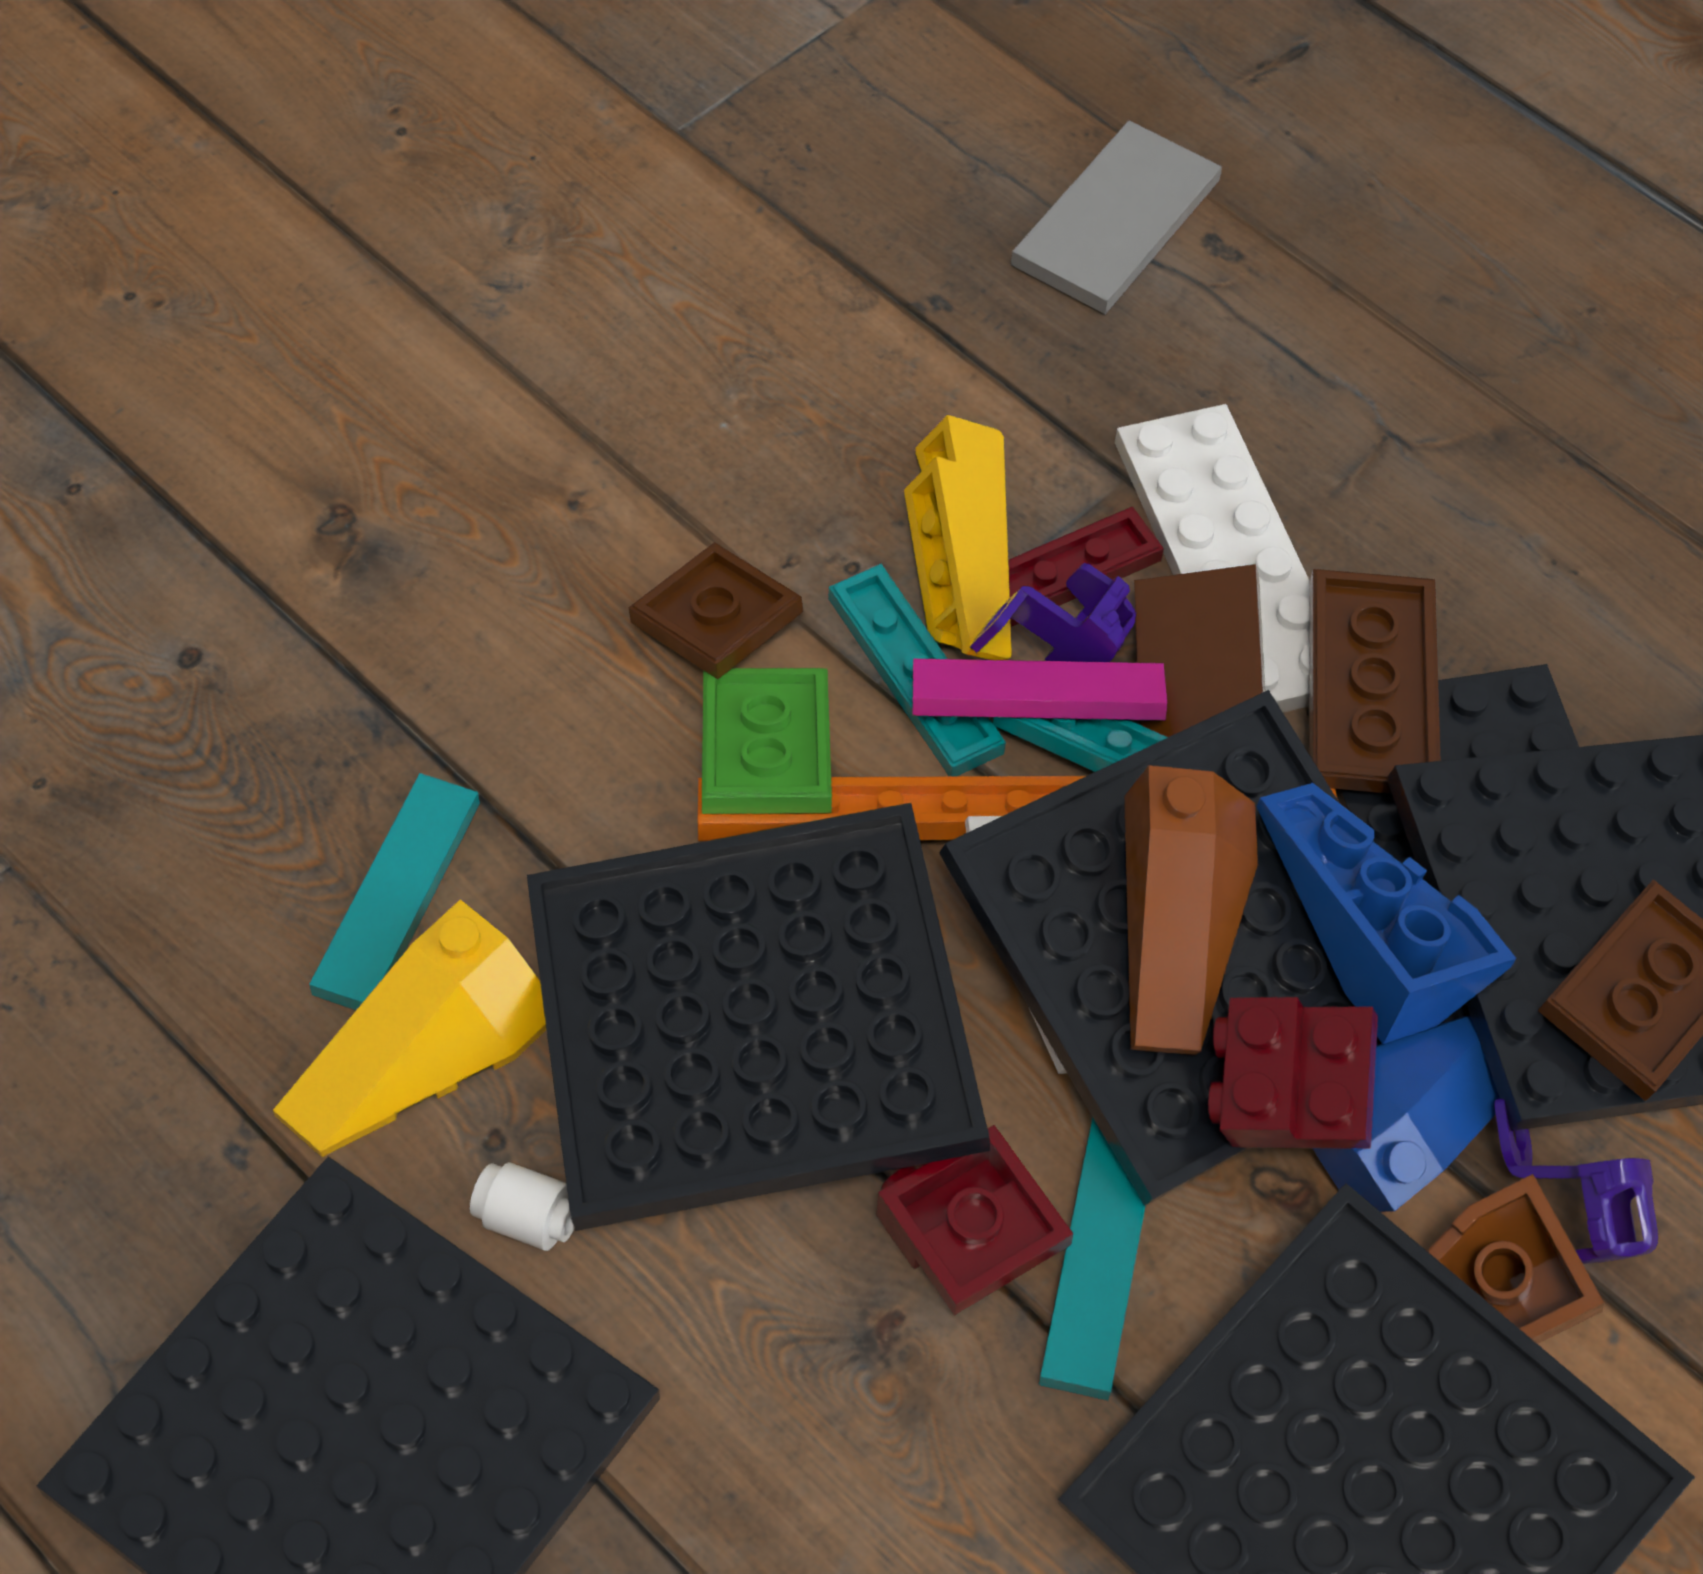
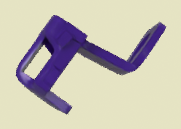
(1090, 636)
(1606, 1191)

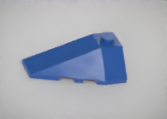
(1378, 920)
(1426, 1108)

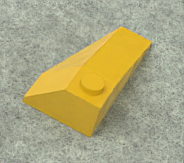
(434, 1019)

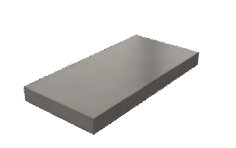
(1116, 216)

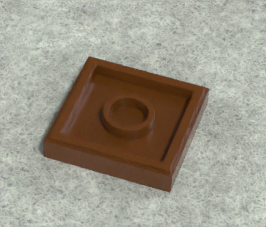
(716, 610)

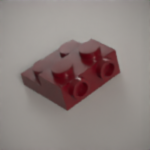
(1295, 1074)
(971, 1221)

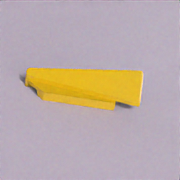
(961, 533)

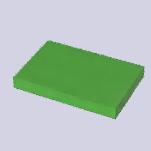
(766, 742)

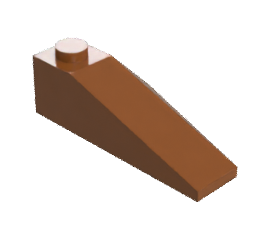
(1186, 893)
(1520, 1261)

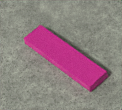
(1039, 689)

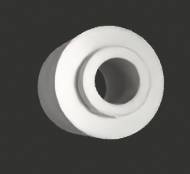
(522, 1205)

